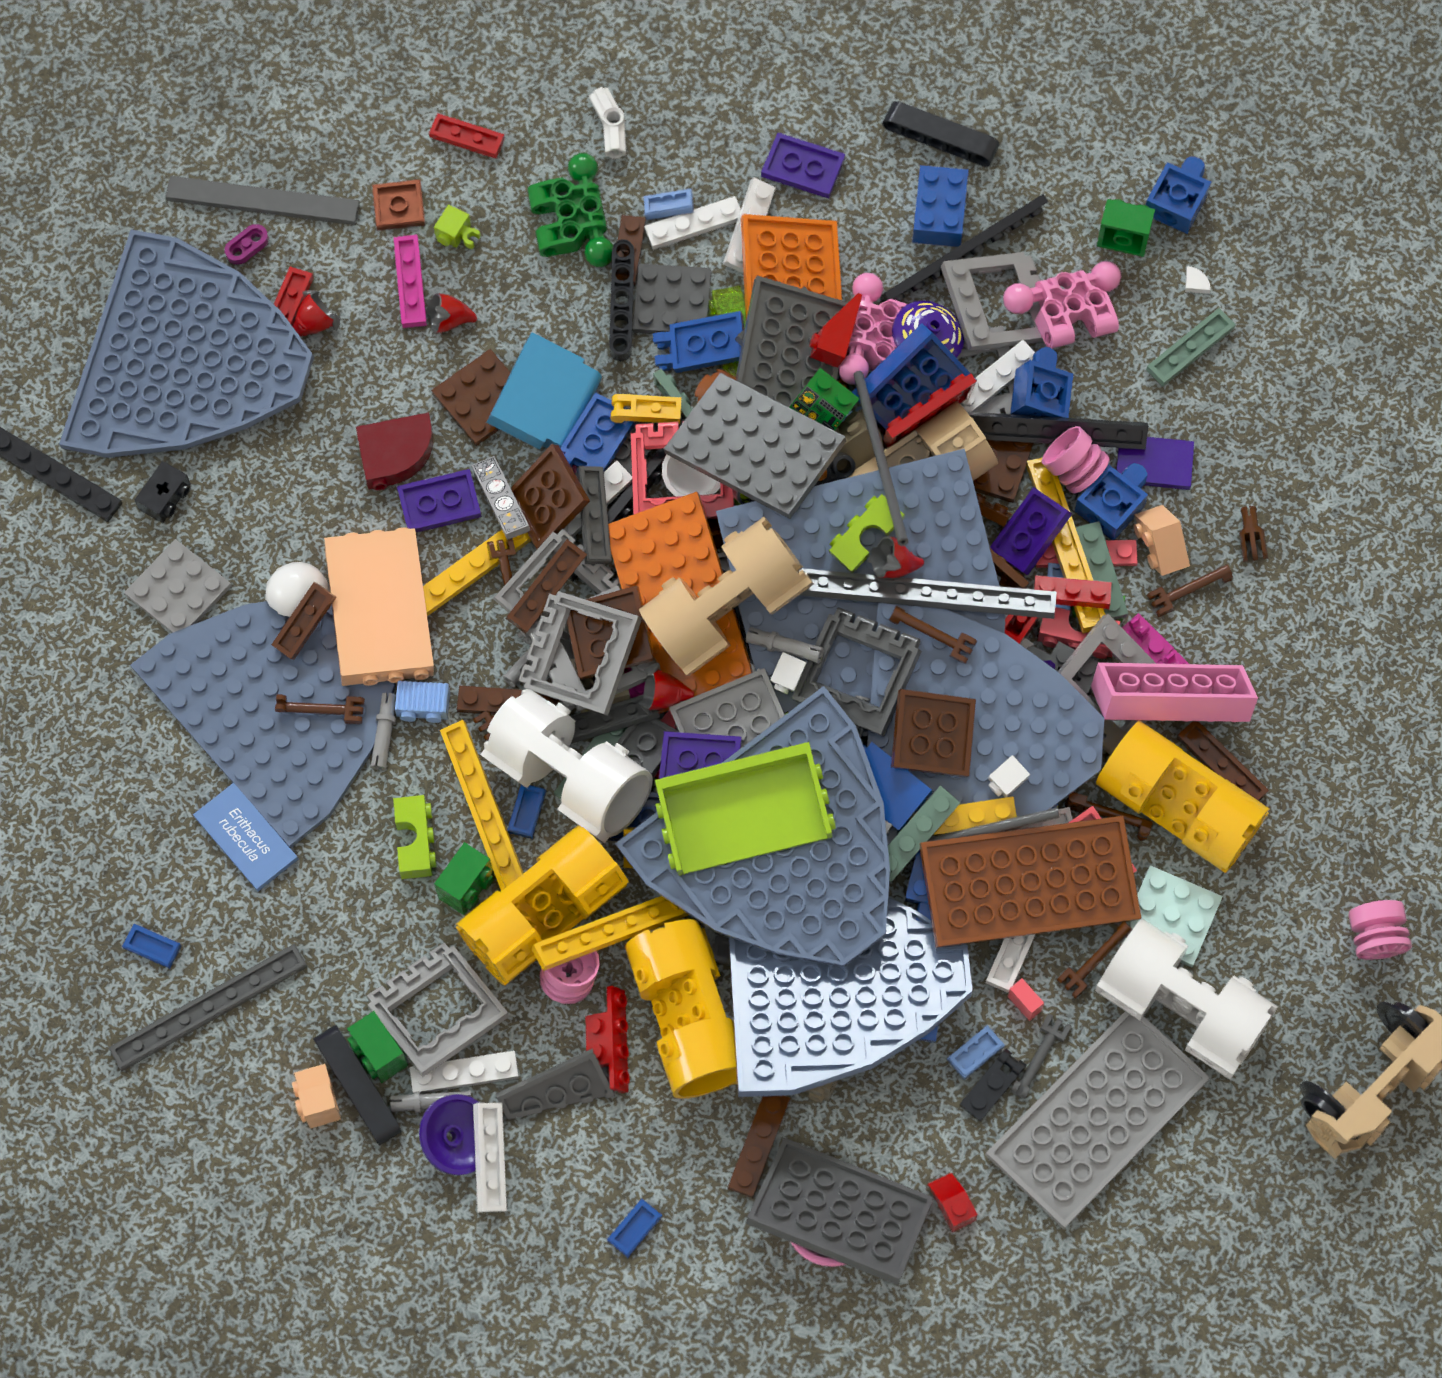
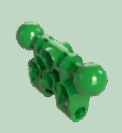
(545, 198)

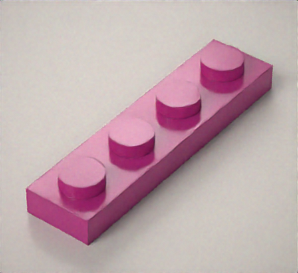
(410, 281)

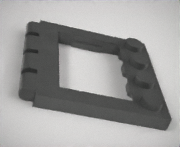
(884, 640)

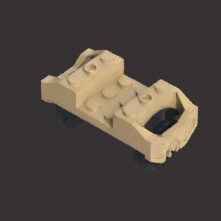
(1350, 1119)

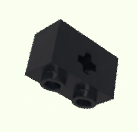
(164, 479)

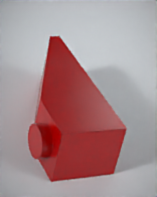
(833, 339)

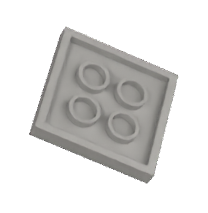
(177, 588)

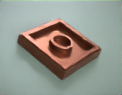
(398, 205)

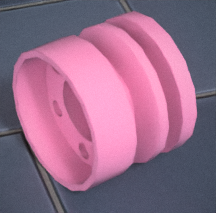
(1075, 459)
(1380, 929)
(573, 988)

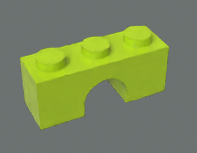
(848, 548)
(415, 859)

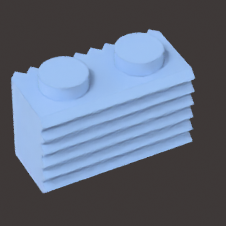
(422, 701)

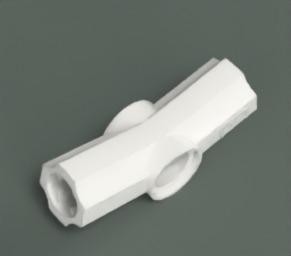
(613, 132)

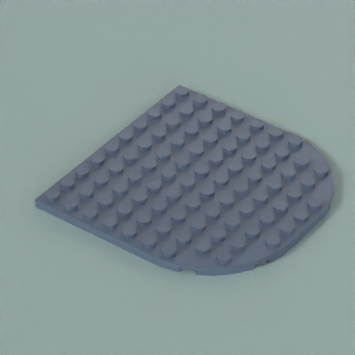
(940, 526)

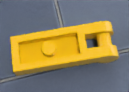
(645, 408)

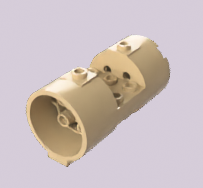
(941, 434)
(688, 623)

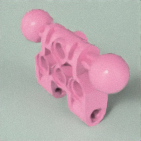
(1078, 294)
(872, 331)

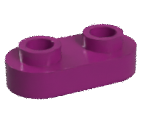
(244, 243)

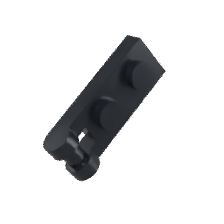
(992, 1086)

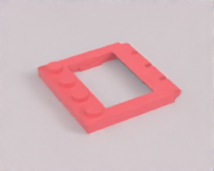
(645, 439)

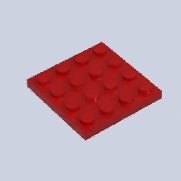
(958, 391)

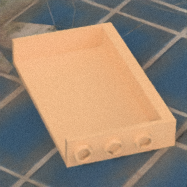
(379, 607)

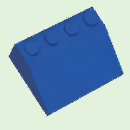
(911, 375)

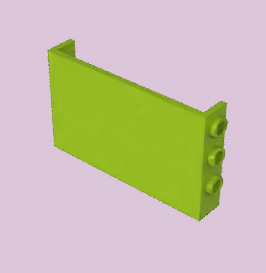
(743, 809)

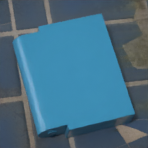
(544, 394)

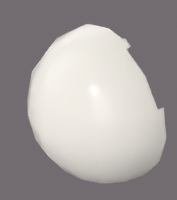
(684, 480)
(290, 585)

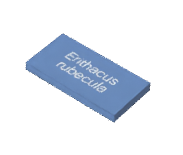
(245, 837)

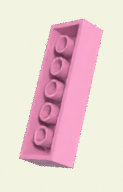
(1173, 692)

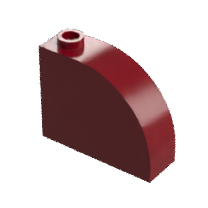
(394, 449)

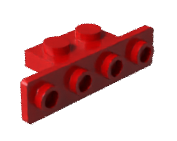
(608, 1038)

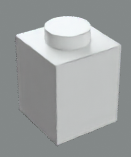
(787, 673)
(1008, 777)

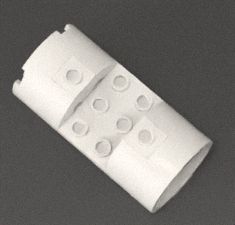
(601, 788)
(1148, 972)

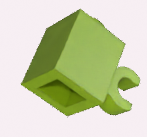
(454, 227)

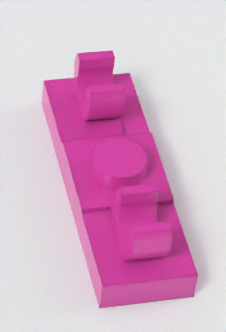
(1152, 642)

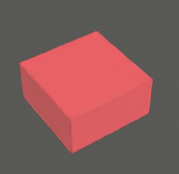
(1025, 999)

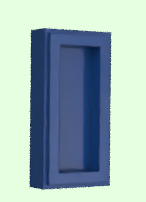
(526, 811)
(151, 946)
(634, 1228)

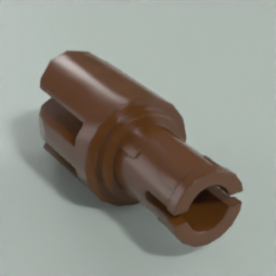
(1252, 533)

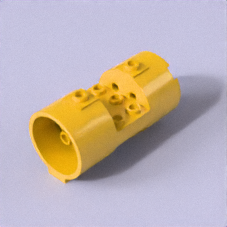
(1182, 796)
(545, 901)
(678, 975)

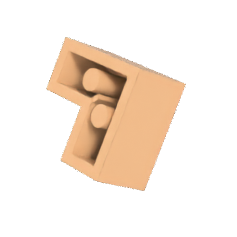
(1164, 538)
(316, 1096)

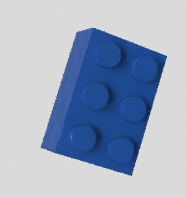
(940, 206)

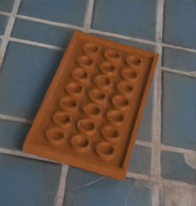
(1029, 881)

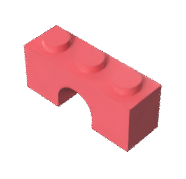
(1060, 630)

